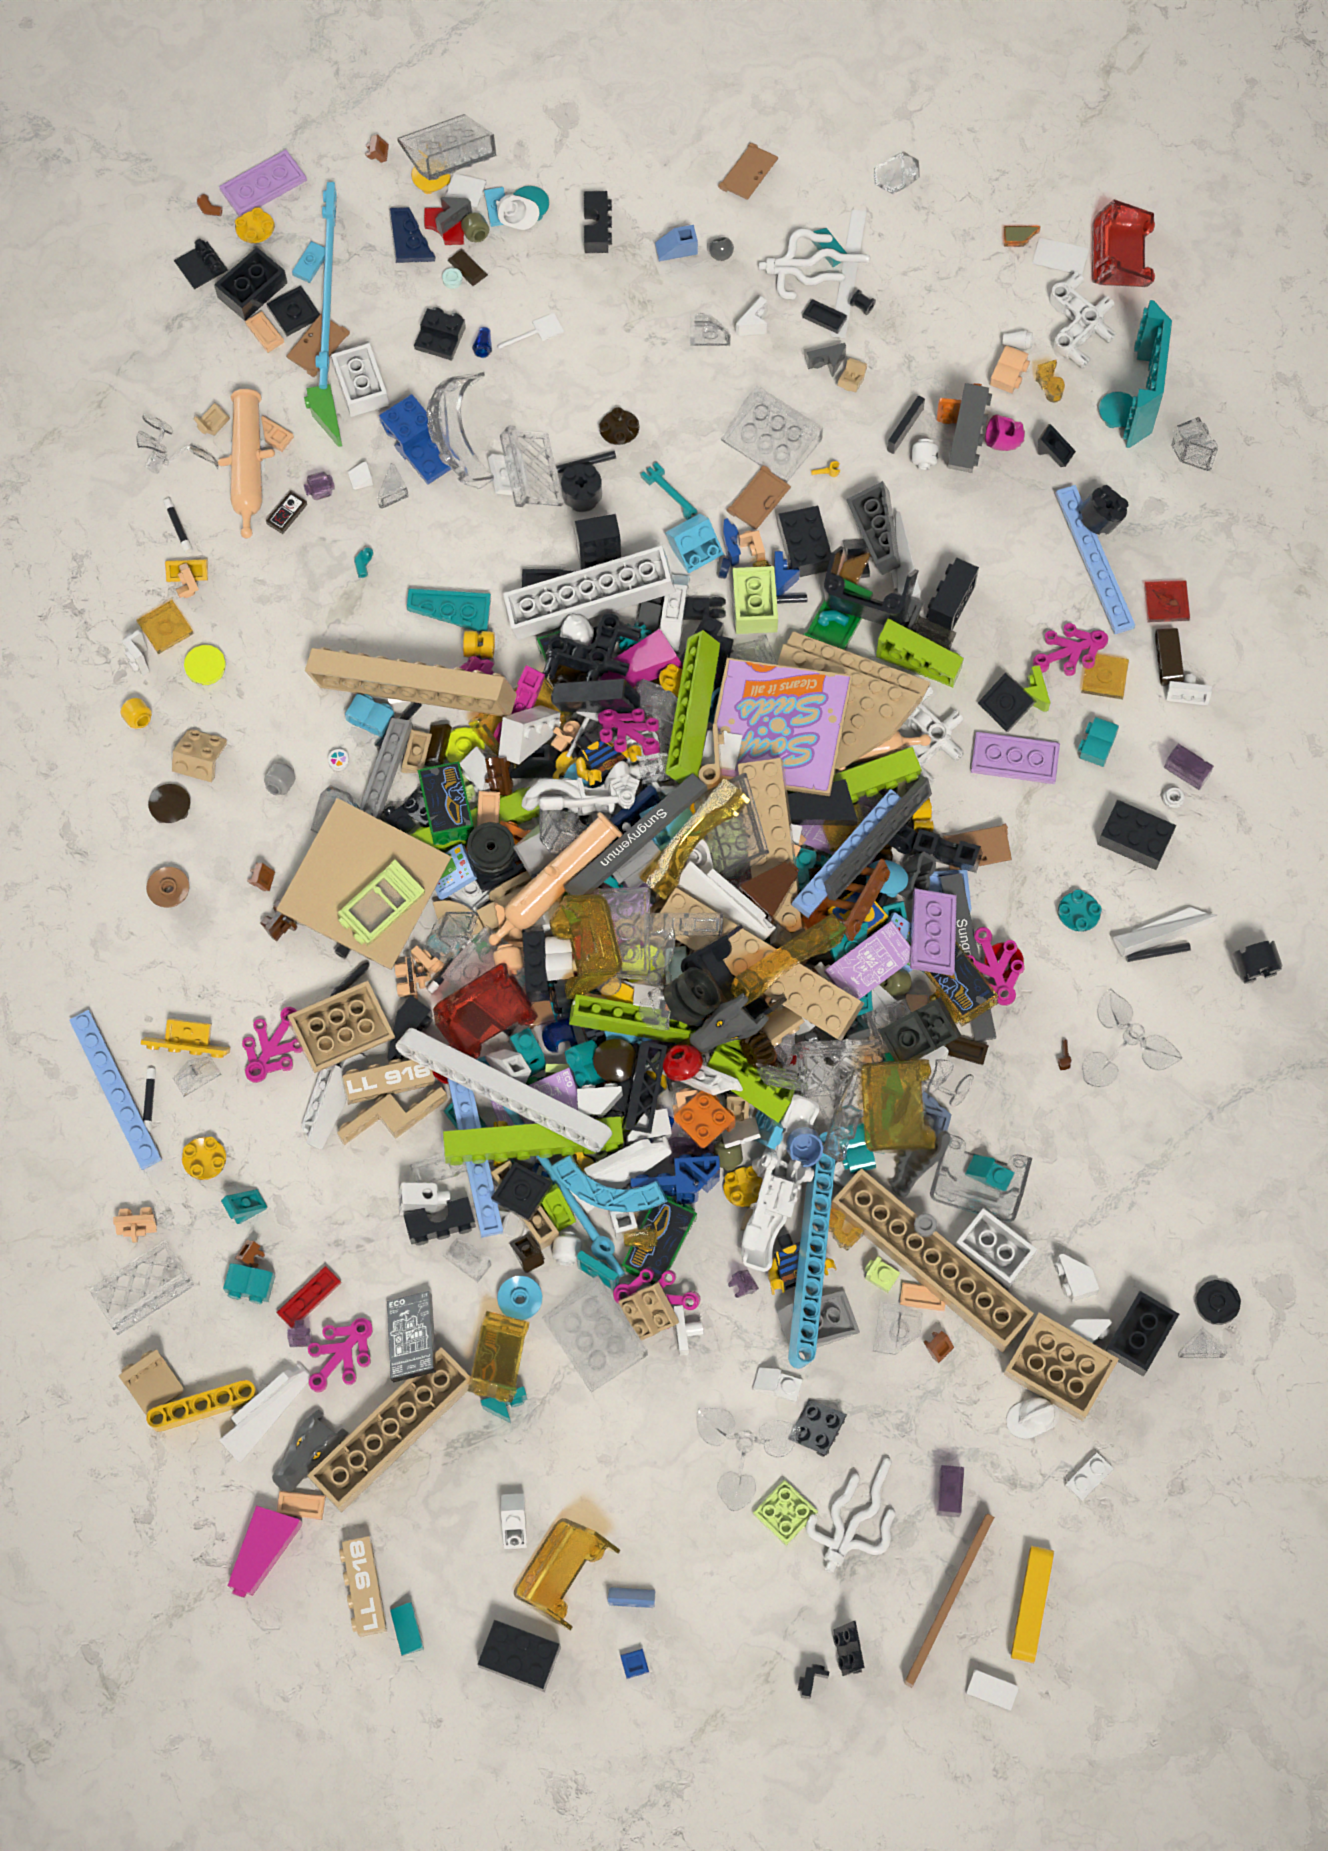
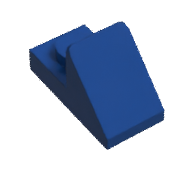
(783, 578)

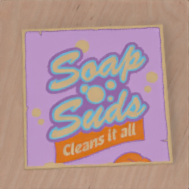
(787, 717)

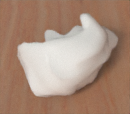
(578, 629)

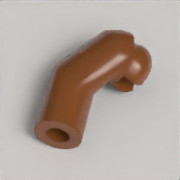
(207, 208)

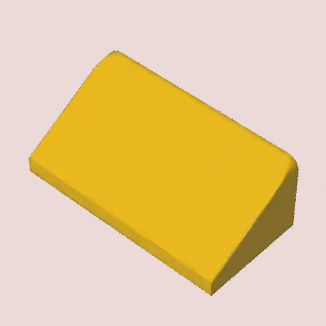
(198, 568)

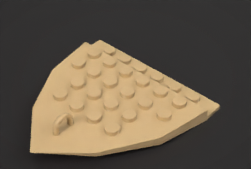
(878, 697)

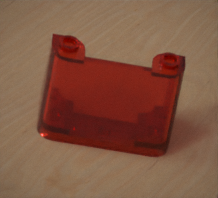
(1120, 246)
(483, 1010)

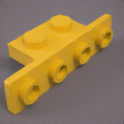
(186, 1036)

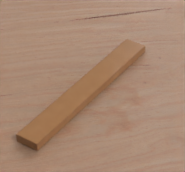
(949, 1600)

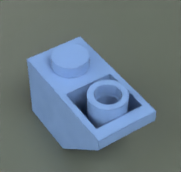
(677, 243)

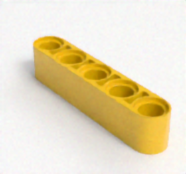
(190, 1404)
(1032, 1604)

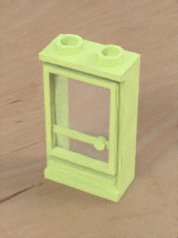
(380, 903)

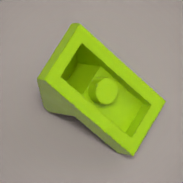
(1037, 689)
(557, 1209)

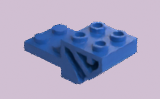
(409, 426)
(688, 1171)

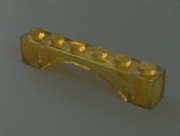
(719, 807)
(813, 941)

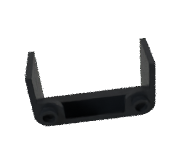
(893, 607)
(710, 960)

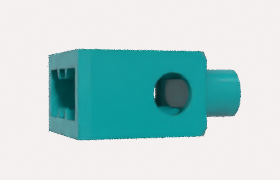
(528, 1047)

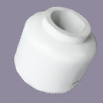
(925, 454)
(566, 1248)

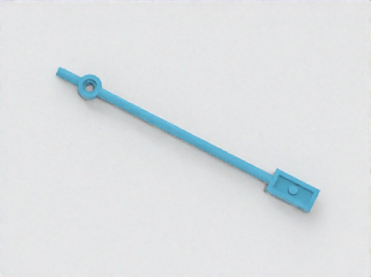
(329, 214)
(602, 1246)

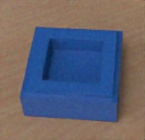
(634, 1664)

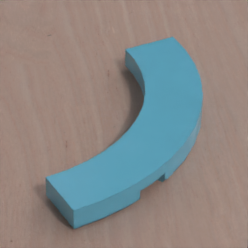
(606, 1197)

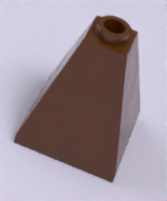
(771, 889)

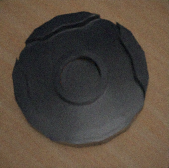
(1218, 1302)

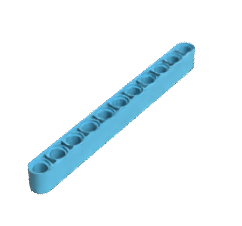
(815, 1260)

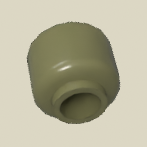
(475, 227)
(898, 983)
(728, 1157)

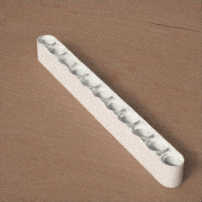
(504, 1090)

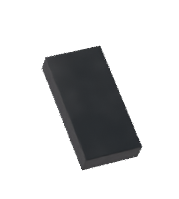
(824, 316)

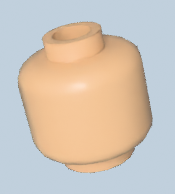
(509, 955)

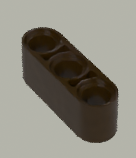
(1169, 655)

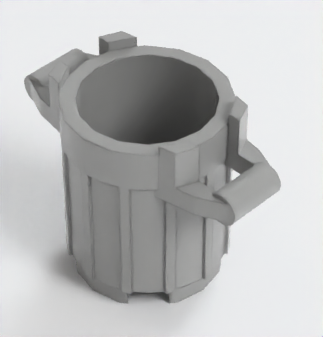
(630, 872)

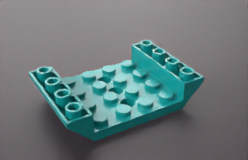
(1151, 346)

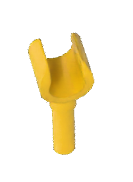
(829, 470)

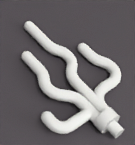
(788, 265)
(841, 1543)

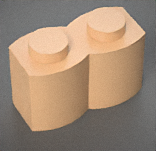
(1009, 369)

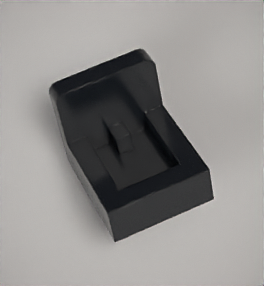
(398, 818)
(806, 1683)

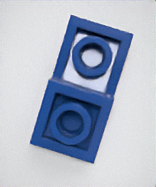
(730, 542)

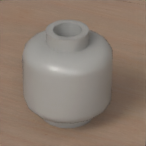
(279, 779)

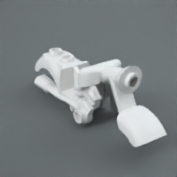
(612, 796)
(777, 1188)

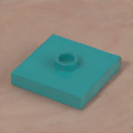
(597, 1268)

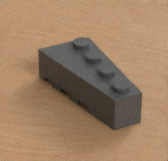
(968, 428)
(875, 520)

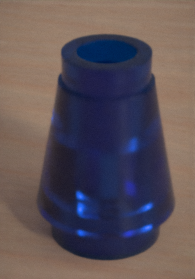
(482, 345)

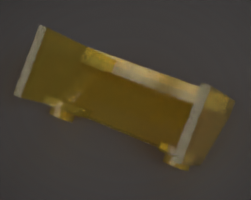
(557, 1567)

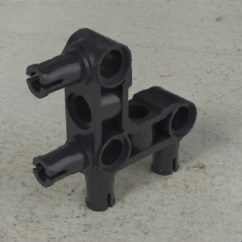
(583, 657)

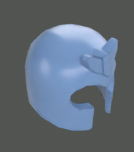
(805, 1146)

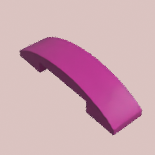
(527, 693)

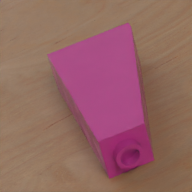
(646, 659)
(262, 1547)

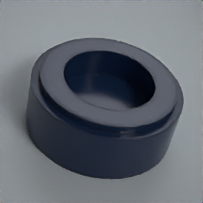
(724, 568)

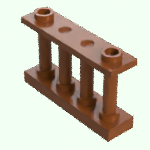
(859, 909)

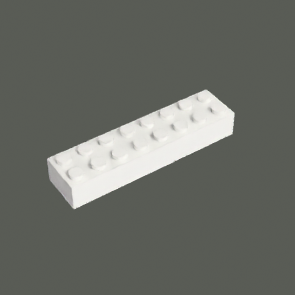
(589, 592)

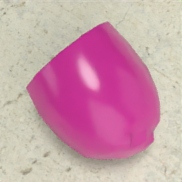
(1004, 433)

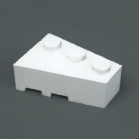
(526, 732)

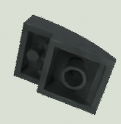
(920, 1032)

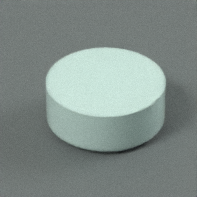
(452, 278)

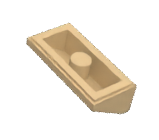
(416, 751)

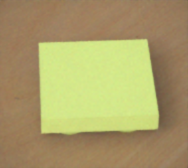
(785, 1512)

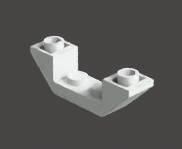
(674, 611)

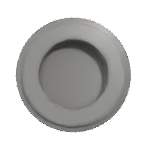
(925, 1225)

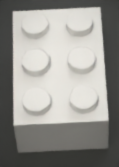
(360, 380)
(995, 1248)

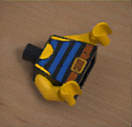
(598, 759)
(785, 1264)

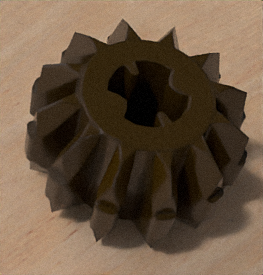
(758, 1049)

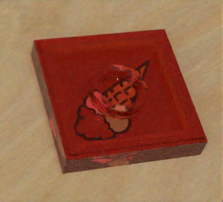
(1167, 601)

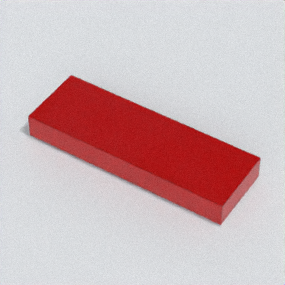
(308, 1297)

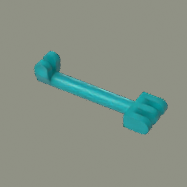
(656, 476)

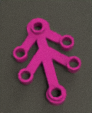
(1072, 648)
(610, 719)
(997, 969)
(269, 1049)
(673, 1299)
(342, 1351)

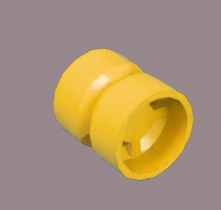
(471, 644)

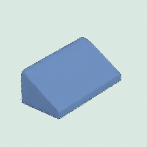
(631, 1597)

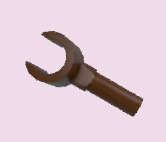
(1065, 1061)

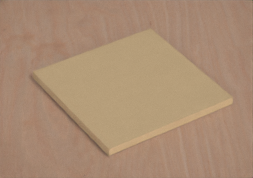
(342, 862)

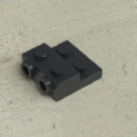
(440, 333)

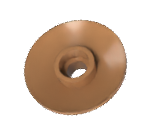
(166, 878)

